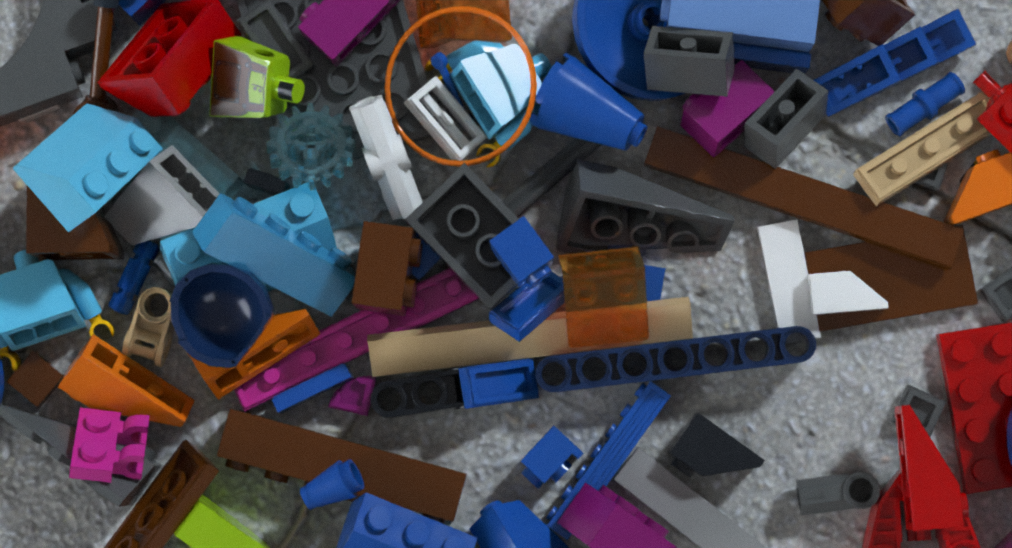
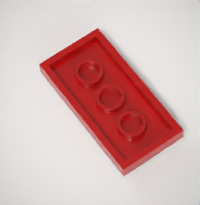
(979, 399)

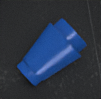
(333, 485)

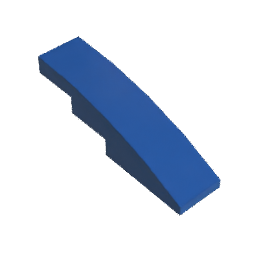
(896, 61)

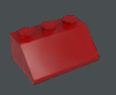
(169, 57)

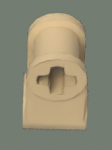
(150, 329)

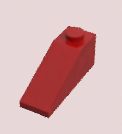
(928, 485)

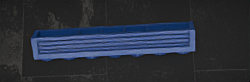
(615, 450)

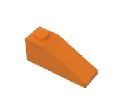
(280, 338)
(114, 382)

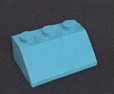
(86, 162)

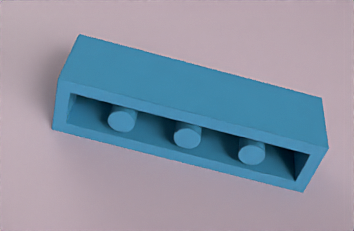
(275, 254)

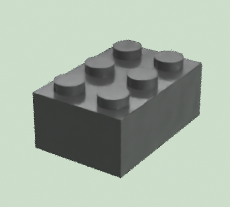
(458, 226)

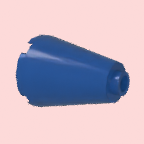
(586, 107)

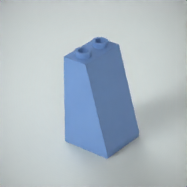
(753, 22)

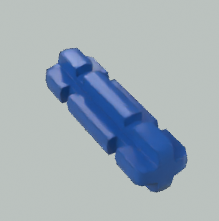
(133, 277)

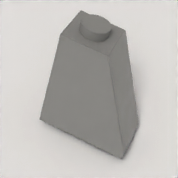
(162, 199)

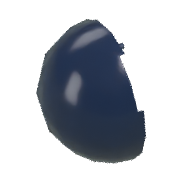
(220, 313)

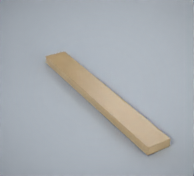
(486, 343)

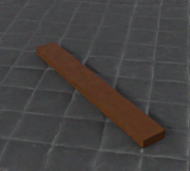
(805, 198)

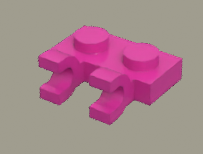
(96, 442)

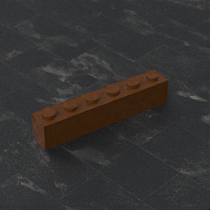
(305, 454)

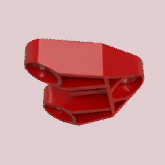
(885, 526)

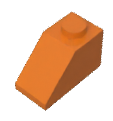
(983, 188)

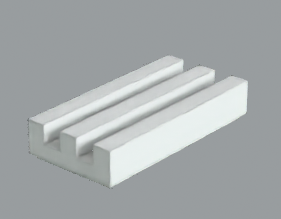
(445, 120)

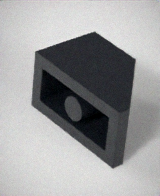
(710, 450)

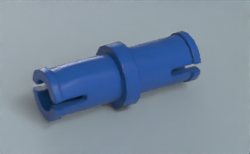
(925, 104)

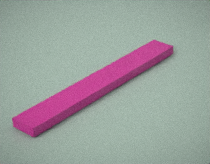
(348, 338)

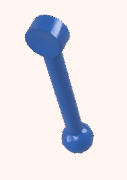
(439, 62)

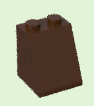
(50, 240)

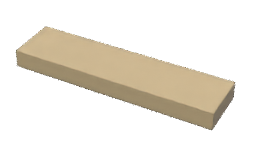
(924, 151)

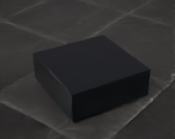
(265, 182)

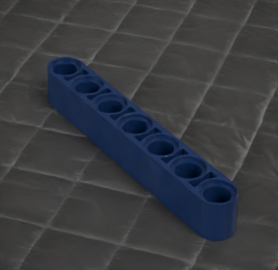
(695, 362)

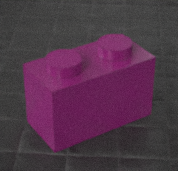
(721, 119)

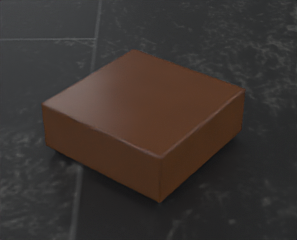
(35, 379)

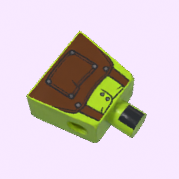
(250, 80)

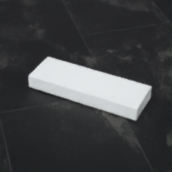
(787, 277)

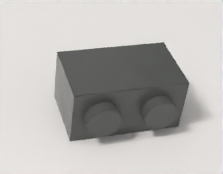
(689, 61)
(785, 118)

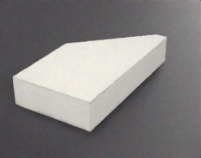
(842, 293)

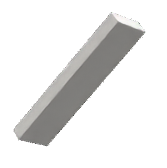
(681, 505)

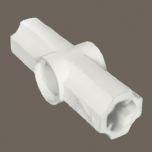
(386, 156)

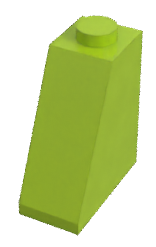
(213, 527)

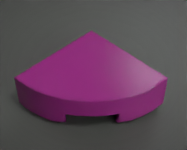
(354, 395)

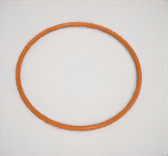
(513, 138)

